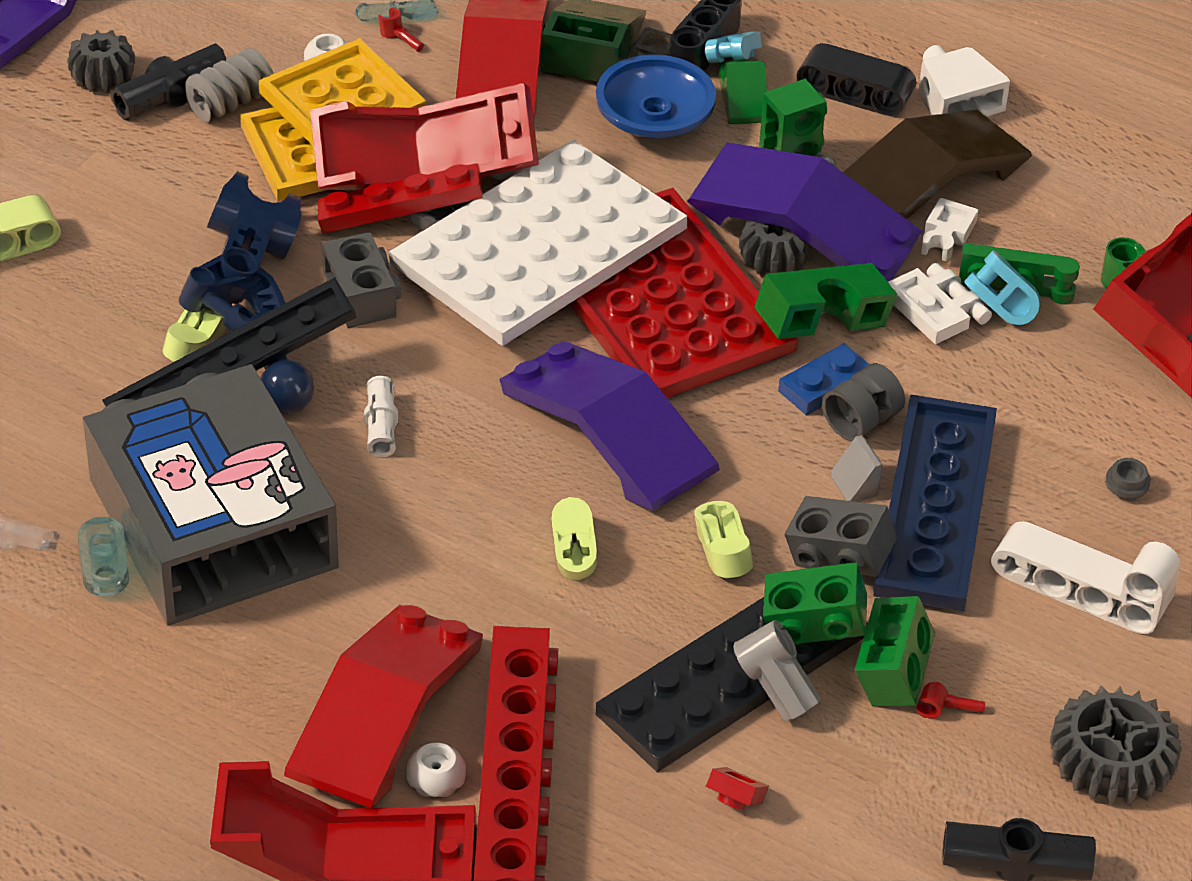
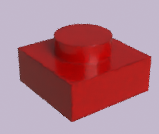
(736, 788)

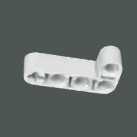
(1090, 579)

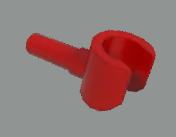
(393, 28)
(936, 697)

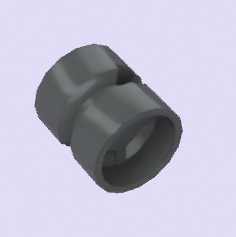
(863, 401)

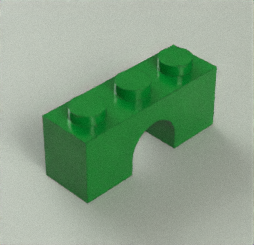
(853, 293)

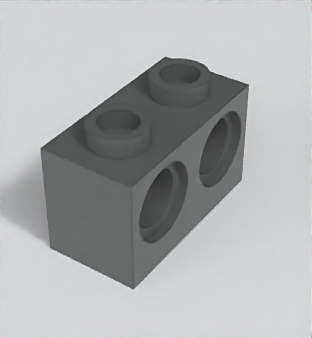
(363, 276)
(841, 533)

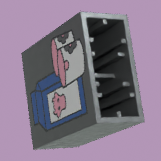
(211, 493)

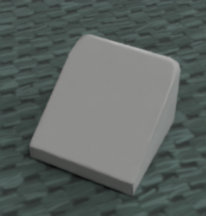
(858, 471)

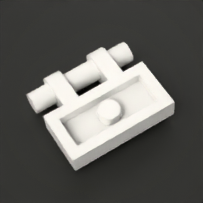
(931, 309)

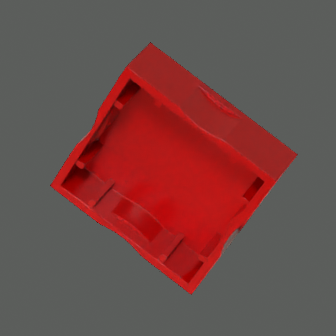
(1154, 305)

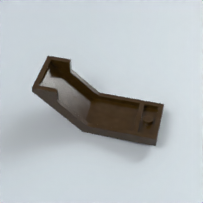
(931, 151)

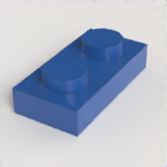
(811, 382)

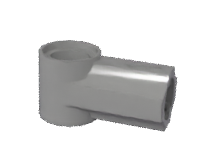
(771, 659)

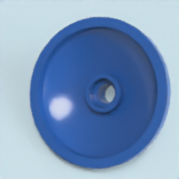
(655, 96)

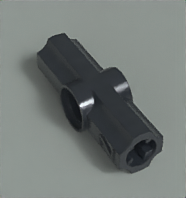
(163, 82)
(1018, 850)

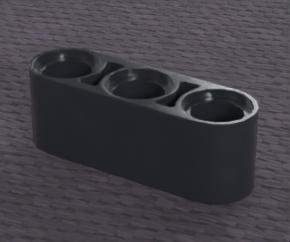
(704, 22)
(858, 79)

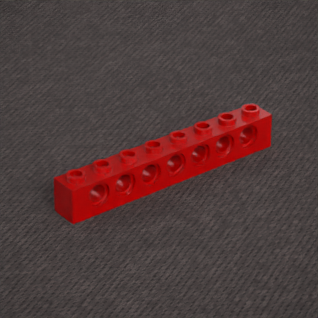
(513, 756)

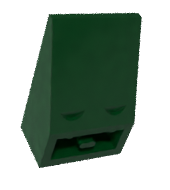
(588, 37)

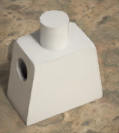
(961, 82)

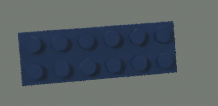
(937, 501)

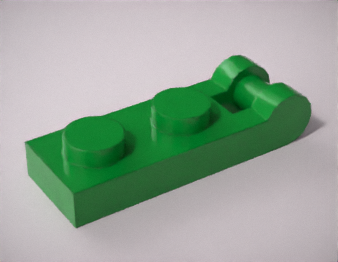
(1030, 266)

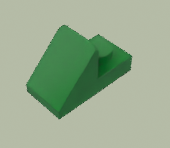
(743, 90)

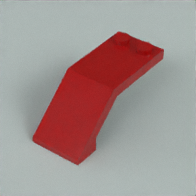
(501, 46)
(392, 143)
(376, 702)
(310, 840)

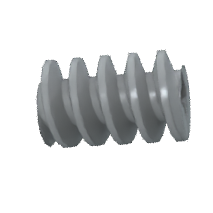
(227, 84)

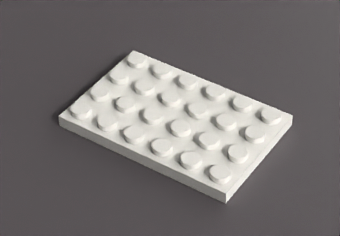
(537, 241)

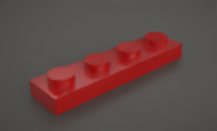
(399, 198)

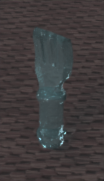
(410, 9)

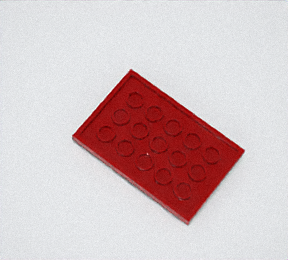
(682, 312)

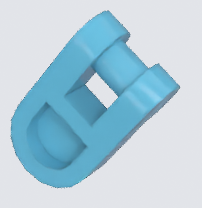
(737, 46)
(1016, 302)

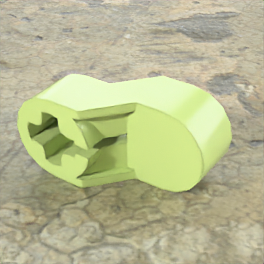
(192, 332)
(723, 539)
(577, 559)

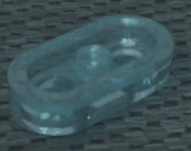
(103, 556)

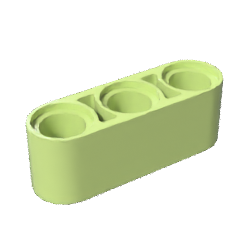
(26, 226)

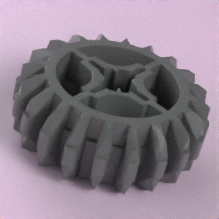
(1115, 745)

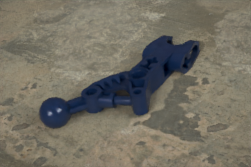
(236, 275)

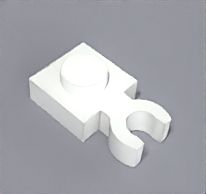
(948, 225)

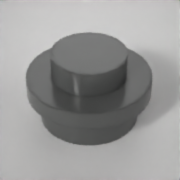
(1128, 478)

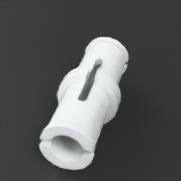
(381, 416)

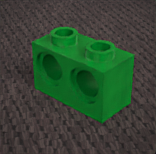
(793, 119)
(817, 602)
(895, 651)

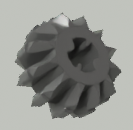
(101, 60)
(771, 248)

